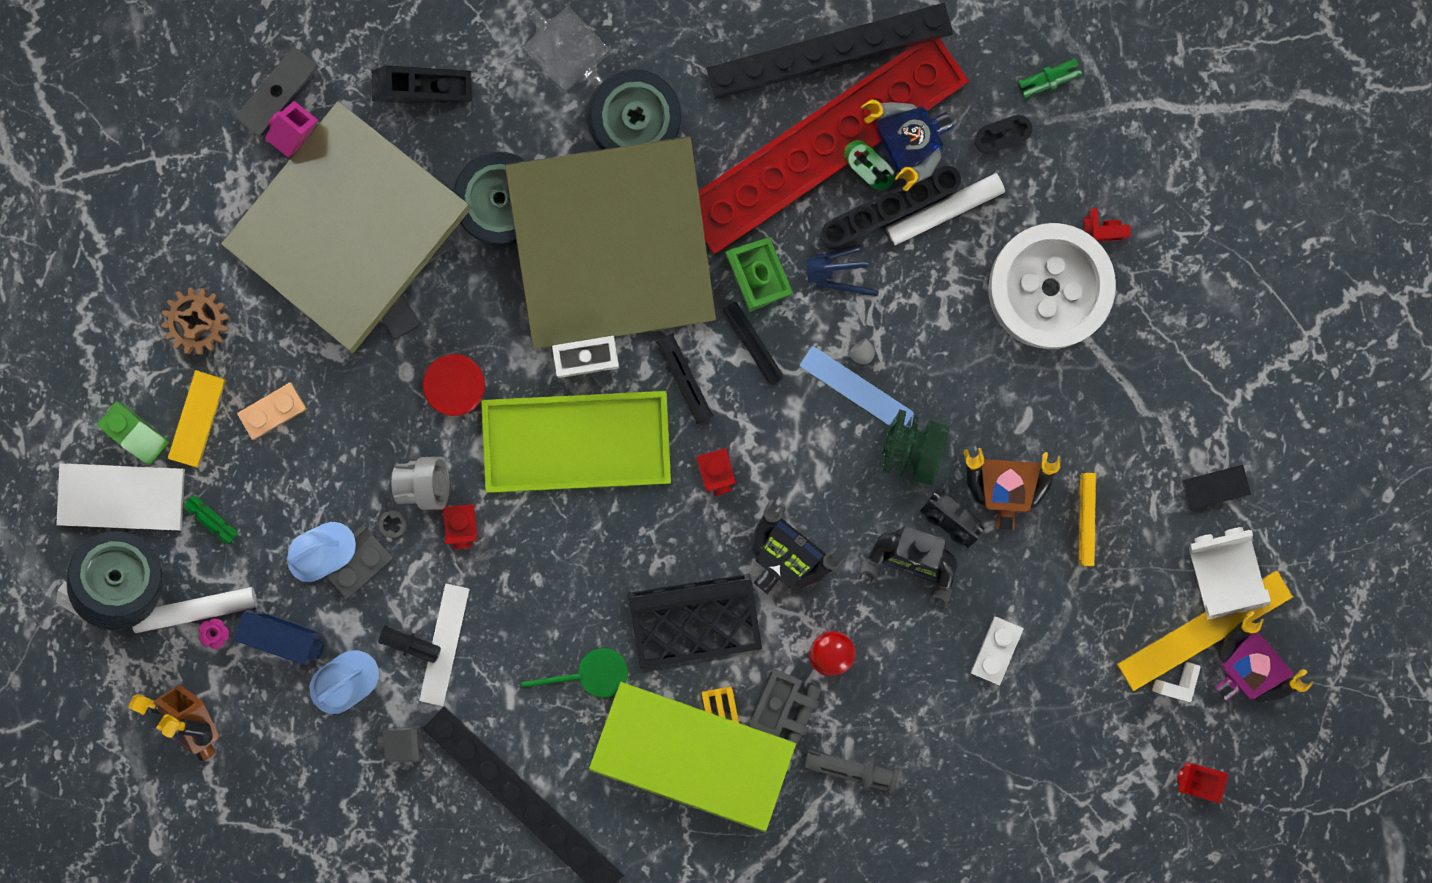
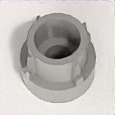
(422, 483)

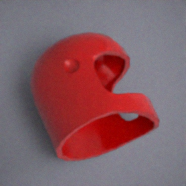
(832, 653)

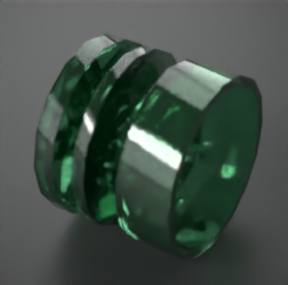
(915, 447)

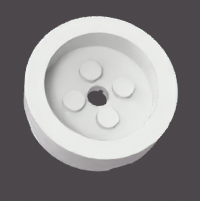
(1083, 279)

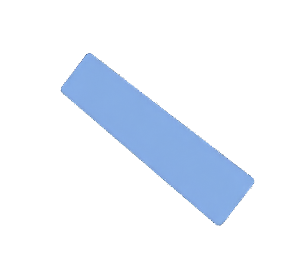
(853, 386)

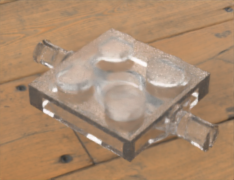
(566, 48)

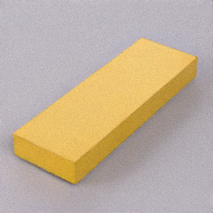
(197, 419)
(1087, 519)

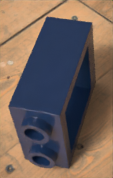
(279, 637)

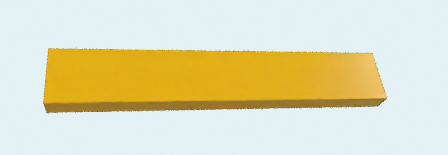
(1193, 638)

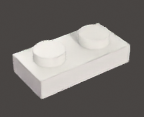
(996, 650)

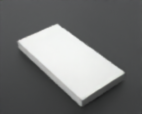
(120, 496)

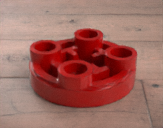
(454, 385)

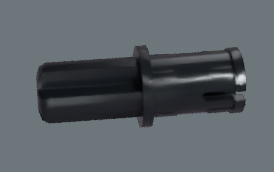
(409, 644)

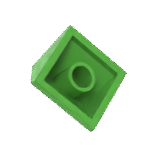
(758, 273)

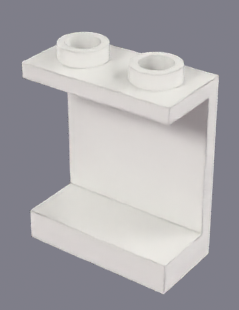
(1228, 573)

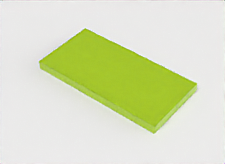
(576, 441)
(692, 757)

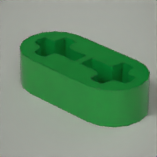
(874, 160)

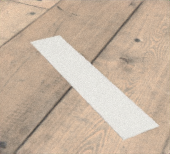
(446, 637)

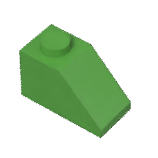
(133, 433)

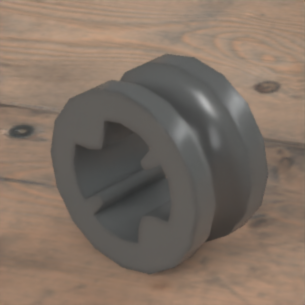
(393, 514)

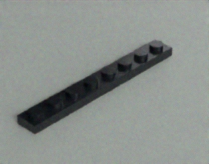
(830, 51)
(521, 799)

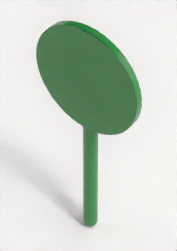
(598, 673)

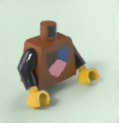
(1008, 485)
(183, 718)

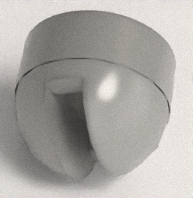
(862, 352)

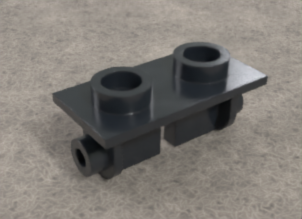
(962, 529)

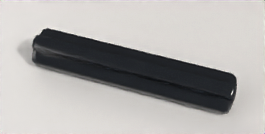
(753, 343)

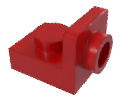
(1110, 231)
(716, 471)
(460, 526)

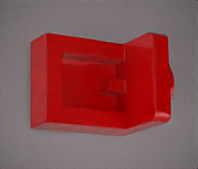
(1202, 782)

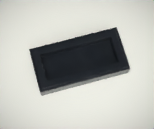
(1216, 487)

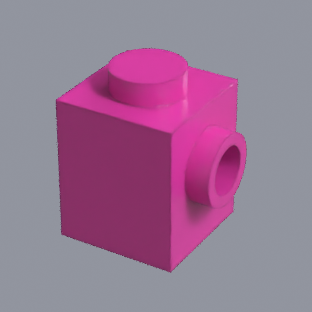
(290, 128)

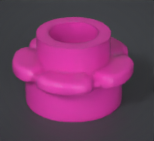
(221, 630)

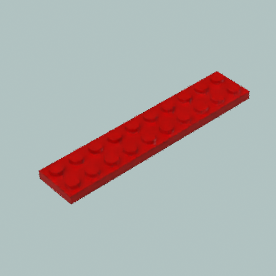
(817, 144)

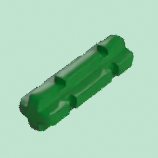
(210, 520)

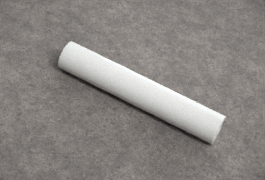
(945, 209)
(198, 609)

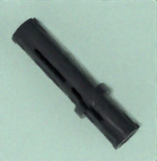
(668, 346)

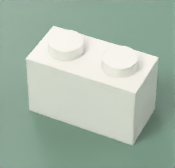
(585, 356)

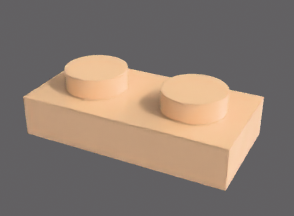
(272, 411)

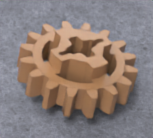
(192, 335)

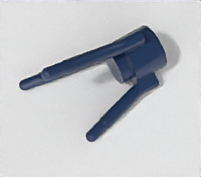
(821, 269)

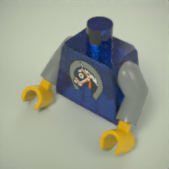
(909, 137)

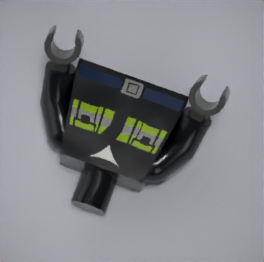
(788, 554)
(915, 554)

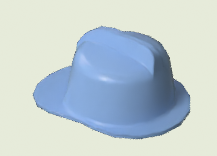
(321, 551)
(344, 682)

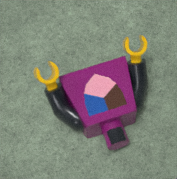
(1255, 666)

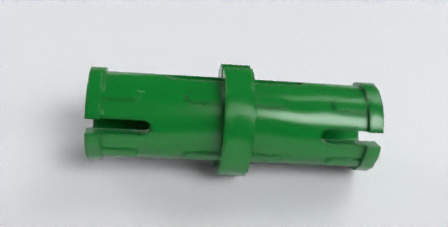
(1049, 78)

